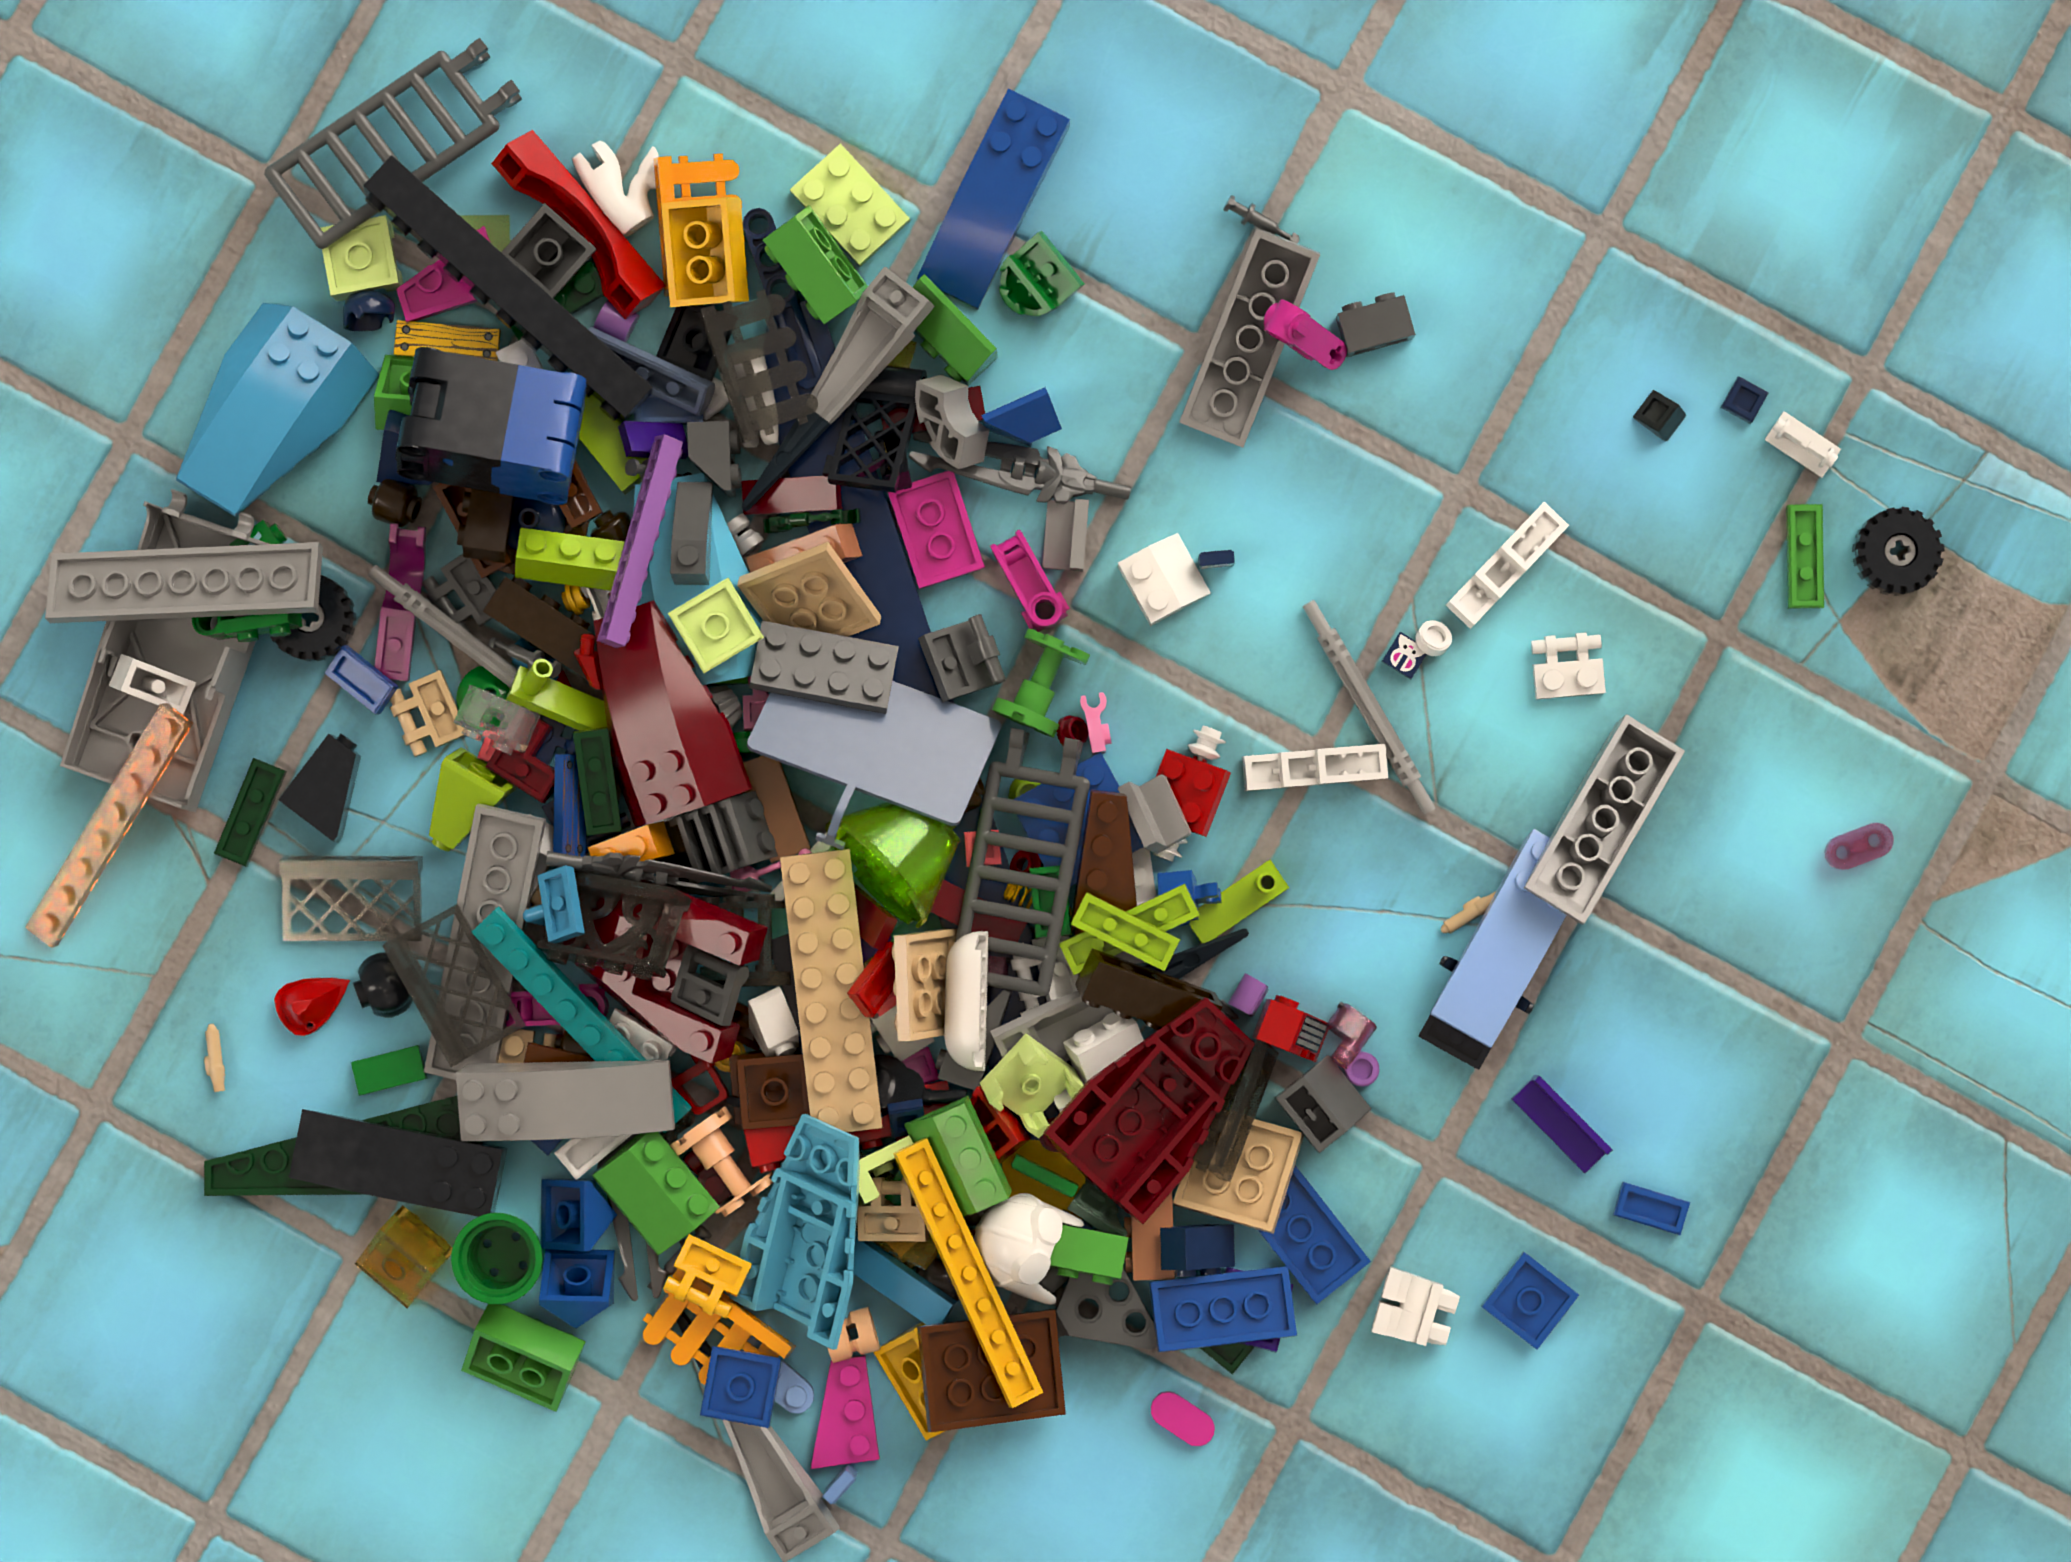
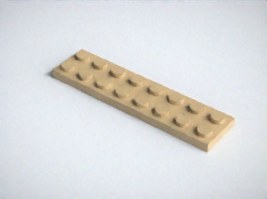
(825, 967)

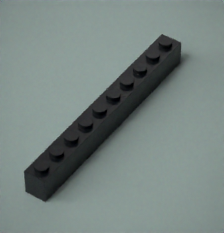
(506, 288)

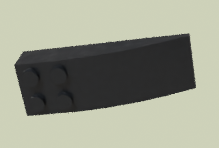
(398, 1163)

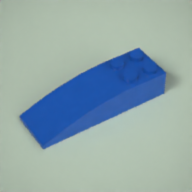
(994, 197)

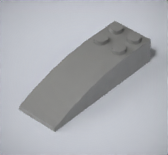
(1240, 351)
(1603, 818)
(563, 1099)

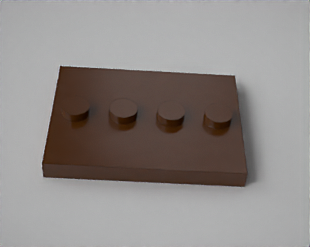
(962, 1386)

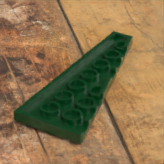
(268, 1167)

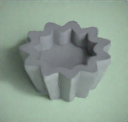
(727, 702)

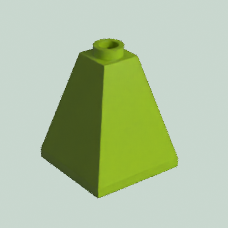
(460, 787)

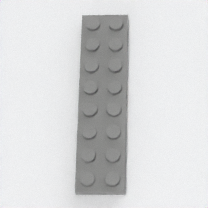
(184, 582)
(495, 873)

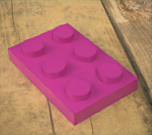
(936, 530)

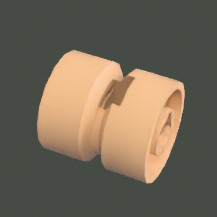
(867, 1341)

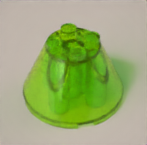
(899, 857)

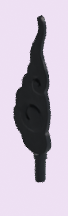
(899, 1084)

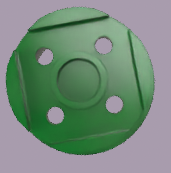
(473, 1260)

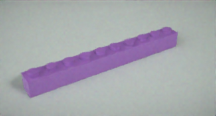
(640, 541)

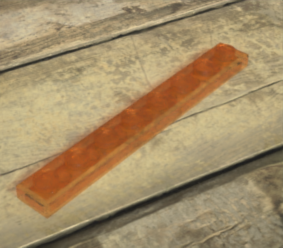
(109, 825)

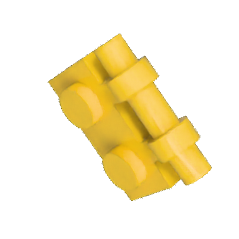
(712, 1266)

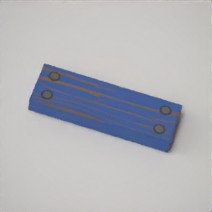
(569, 820)

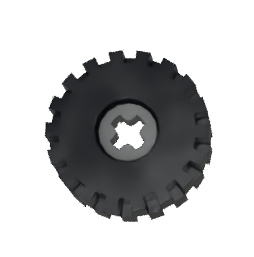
(1885, 570)
(331, 630)

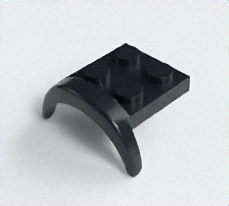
(1455, 1041)

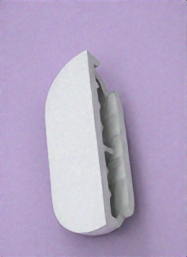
(967, 1000)

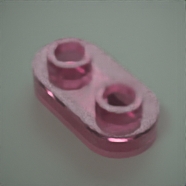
(1858, 847)

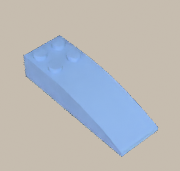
(1501, 952)

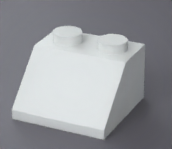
(1163, 578)

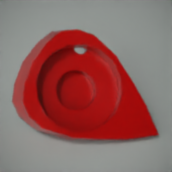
(309, 1002)

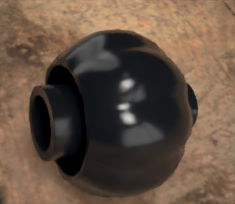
(381, 987)

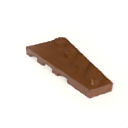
(1106, 853)

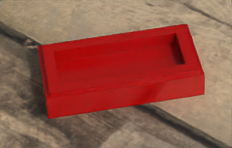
(874, 982)

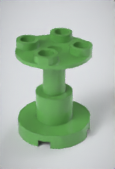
(1035, 695)

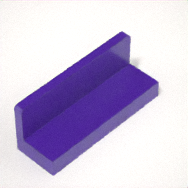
(1561, 1123)

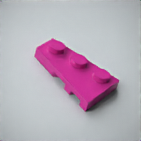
(434, 291)
(847, 1417)

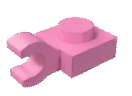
(1098, 733)

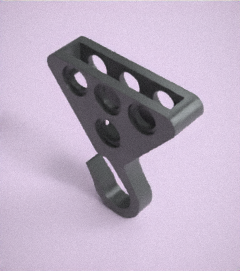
(1109, 1321)

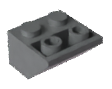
(713, 452)
(1323, 1103)

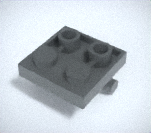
(962, 658)

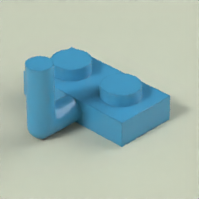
(559, 906)

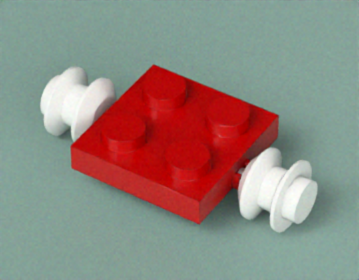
(1195, 784)

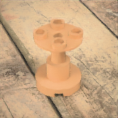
(715, 1150)

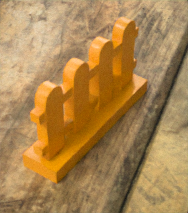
(685, 173)
(735, 1338)

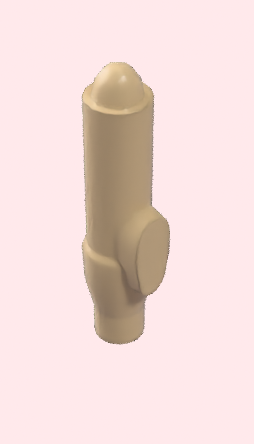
(1470, 911)
(214, 1062)

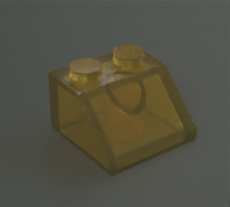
(404, 1256)

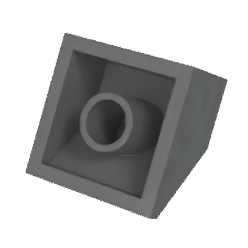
(549, 250)

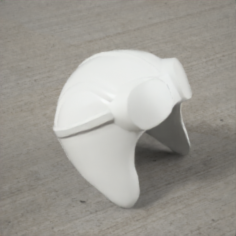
(1019, 1241)

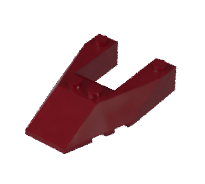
(649, 1001)

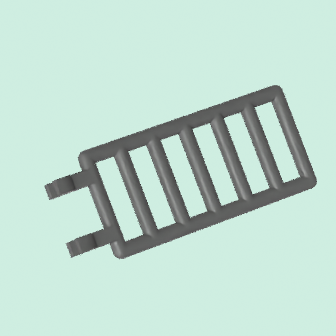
(485, 110)
(1061, 886)

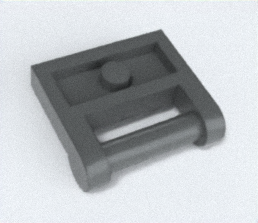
(704, 995)

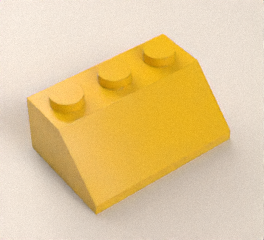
(705, 251)
(903, 1367)

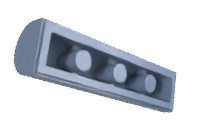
(667, 379)

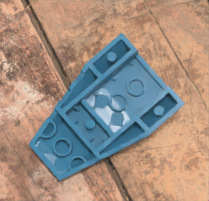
(272, 404)

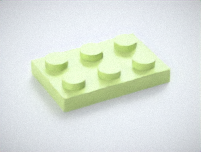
(850, 204)

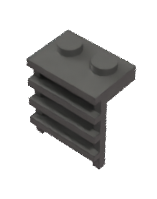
(740, 830)

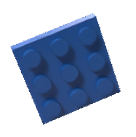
(1100, 778)

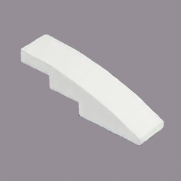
(1507, 565)
(1315, 767)

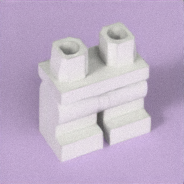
(1417, 1308)

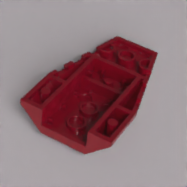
(662, 725)
(1152, 1109)

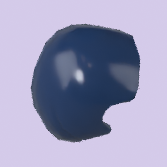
(367, 311)

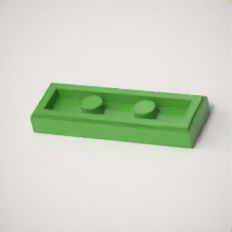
(1805, 556)

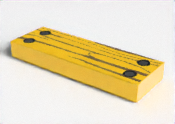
(455, 339)

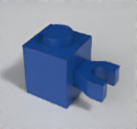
(1205, 893)

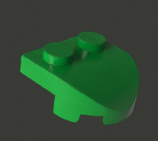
(1037, 278)

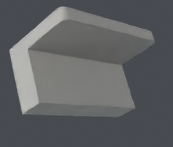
(1065, 535)
(1156, 813)

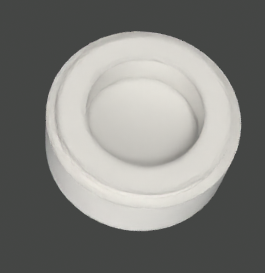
(1433, 638)

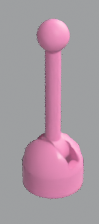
(749, 871)

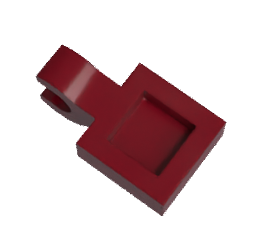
(708, 1178)

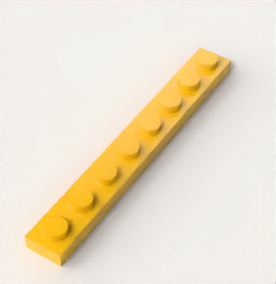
(968, 1272)

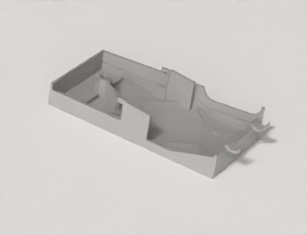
(113, 721)

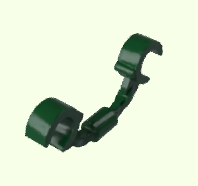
(785, 523)

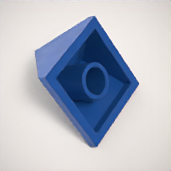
(1024, 418)
(573, 1214)
(577, 1284)

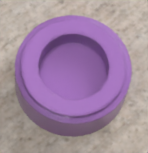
(1363, 1070)

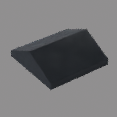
(687, 343)

